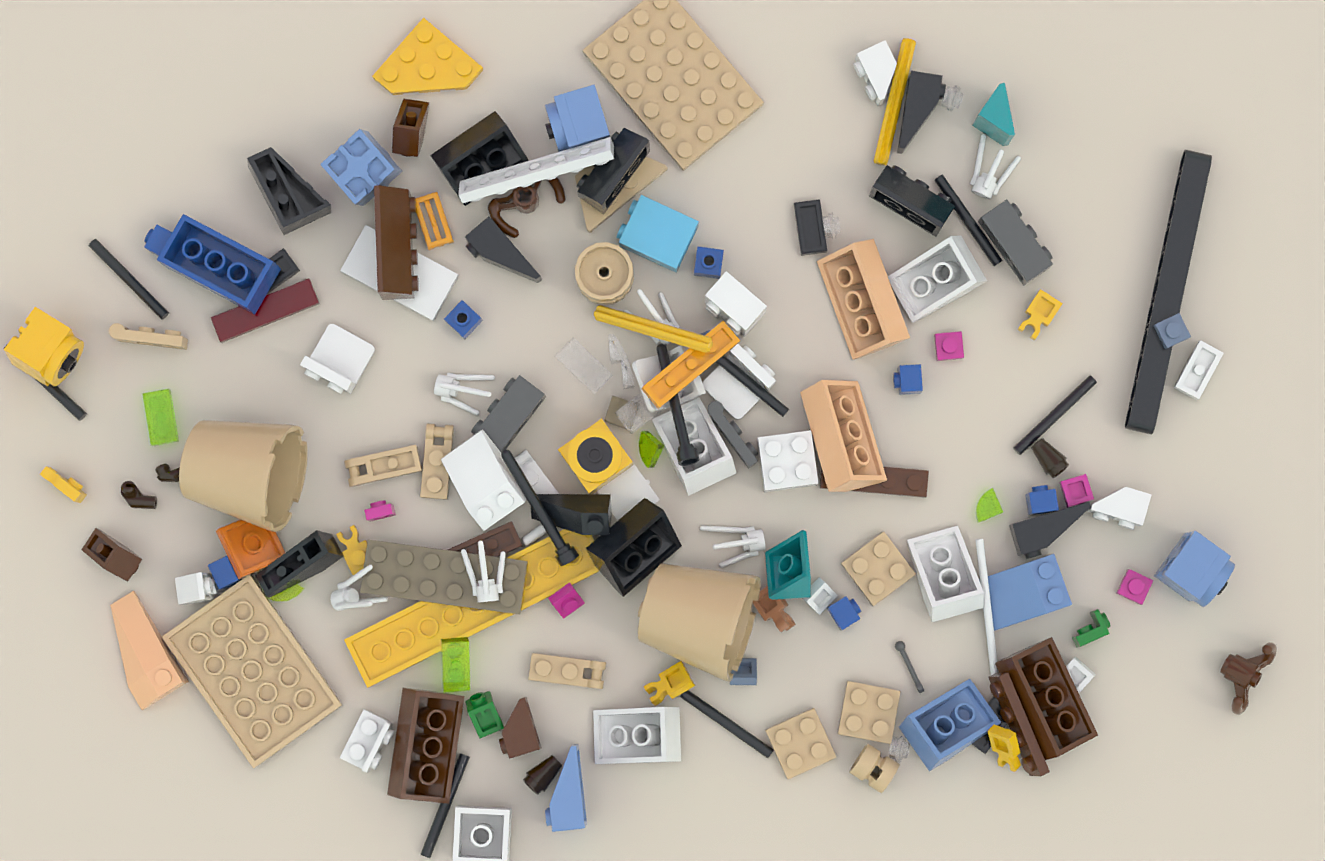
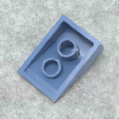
(1027, 592)
(948, 724)
(568, 803)

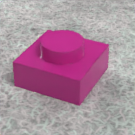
(949, 346)
(1076, 490)
(379, 511)
(1134, 586)
(566, 600)

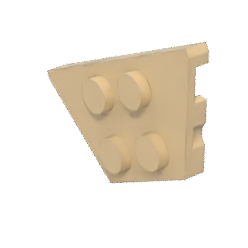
(643, 176)

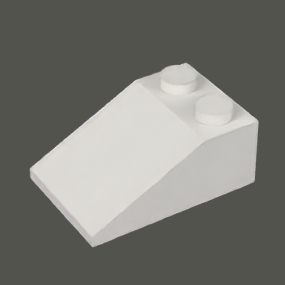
(936, 278)
(714, 456)
(483, 480)
(945, 574)
(637, 735)

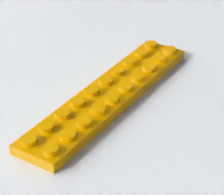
(418, 630)

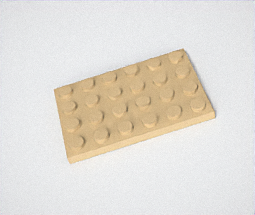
(673, 78)
(252, 671)

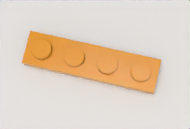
(689, 366)

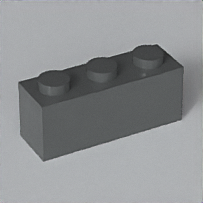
(1016, 241)
(511, 412)

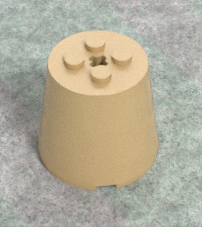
(245, 470)
(699, 616)

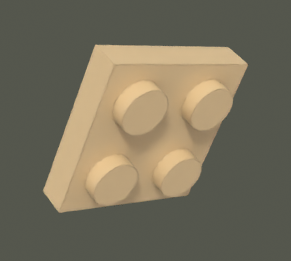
(878, 568)
(869, 712)
(800, 743)

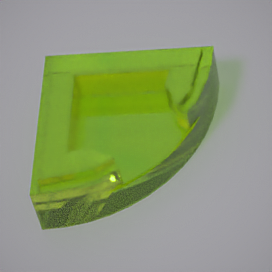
(649, 449)
(988, 506)
(288, 594)

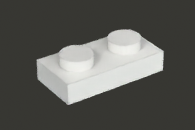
(1198, 370)

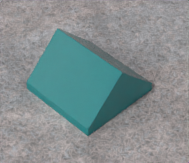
(996, 117)
(789, 568)

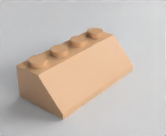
(863, 298)
(843, 435)

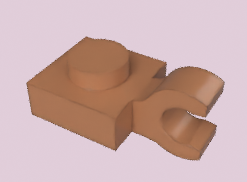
(773, 610)

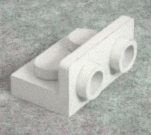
(367, 741)

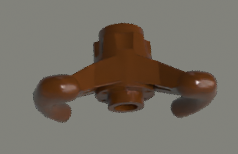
(524, 200)
(1246, 673)

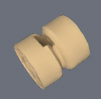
(865, 764)

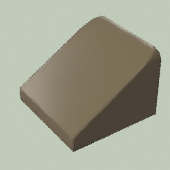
(615, 404)

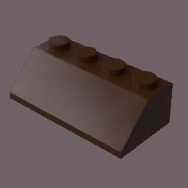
(394, 243)
(1049, 698)
(425, 746)

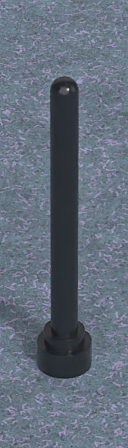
(686, 452)
(564, 551)

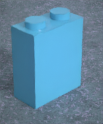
(657, 233)

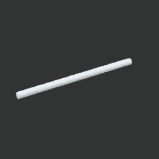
(987, 605)

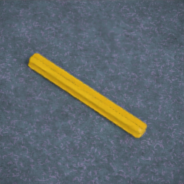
(894, 101)
(653, 328)

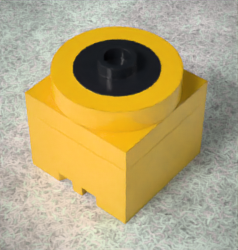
(45, 349)
(595, 456)

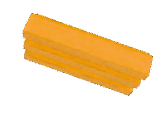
(440, 242)

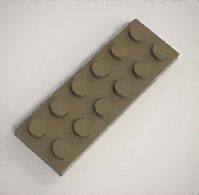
(438, 576)

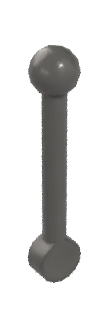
(900, 646)

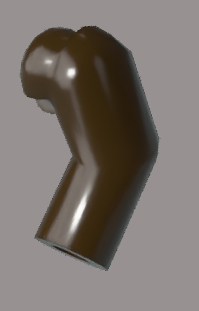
(166, 475)
(135, 498)

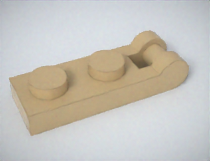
(147, 336)
(384, 465)
(434, 475)
(565, 670)

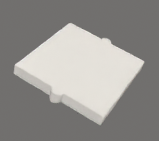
(628, 491)

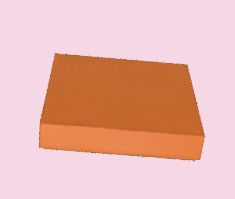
(249, 547)

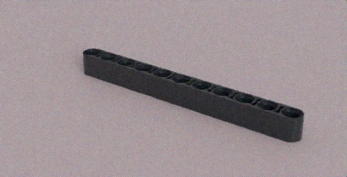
(1168, 289)

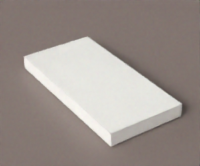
(434, 279)

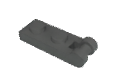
(731, 433)

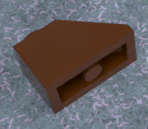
(410, 127)
(111, 555)
(520, 732)

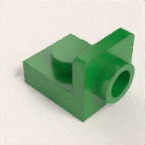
(1088, 633)
(484, 714)

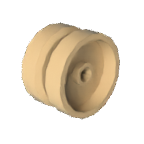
(601, 258)

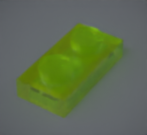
(160, 417)
(455, 664)

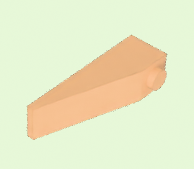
(145, 656)

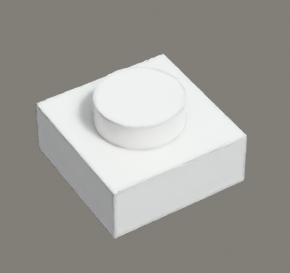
(820, 596)
(1079, 673)

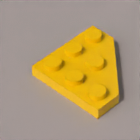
(426, 64)

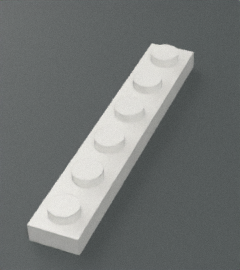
(535, 170)

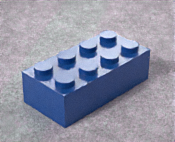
(219, 264)

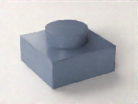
(1172, 331)
(746, 673)

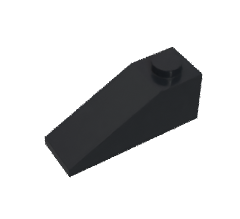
(920, 101)
(497, 249)
(578, 512)
(1042, 531)
(300, 563)

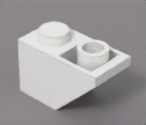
(877, 68)
(1123, 505)
(195, 588)

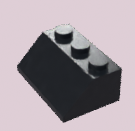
(478, 151)
(609, 179)
(912, 199)
(634, 546)

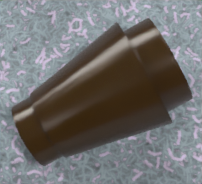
(1050, 458)
(542, 774)

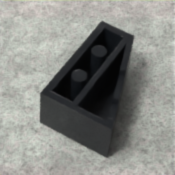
(286, 193)

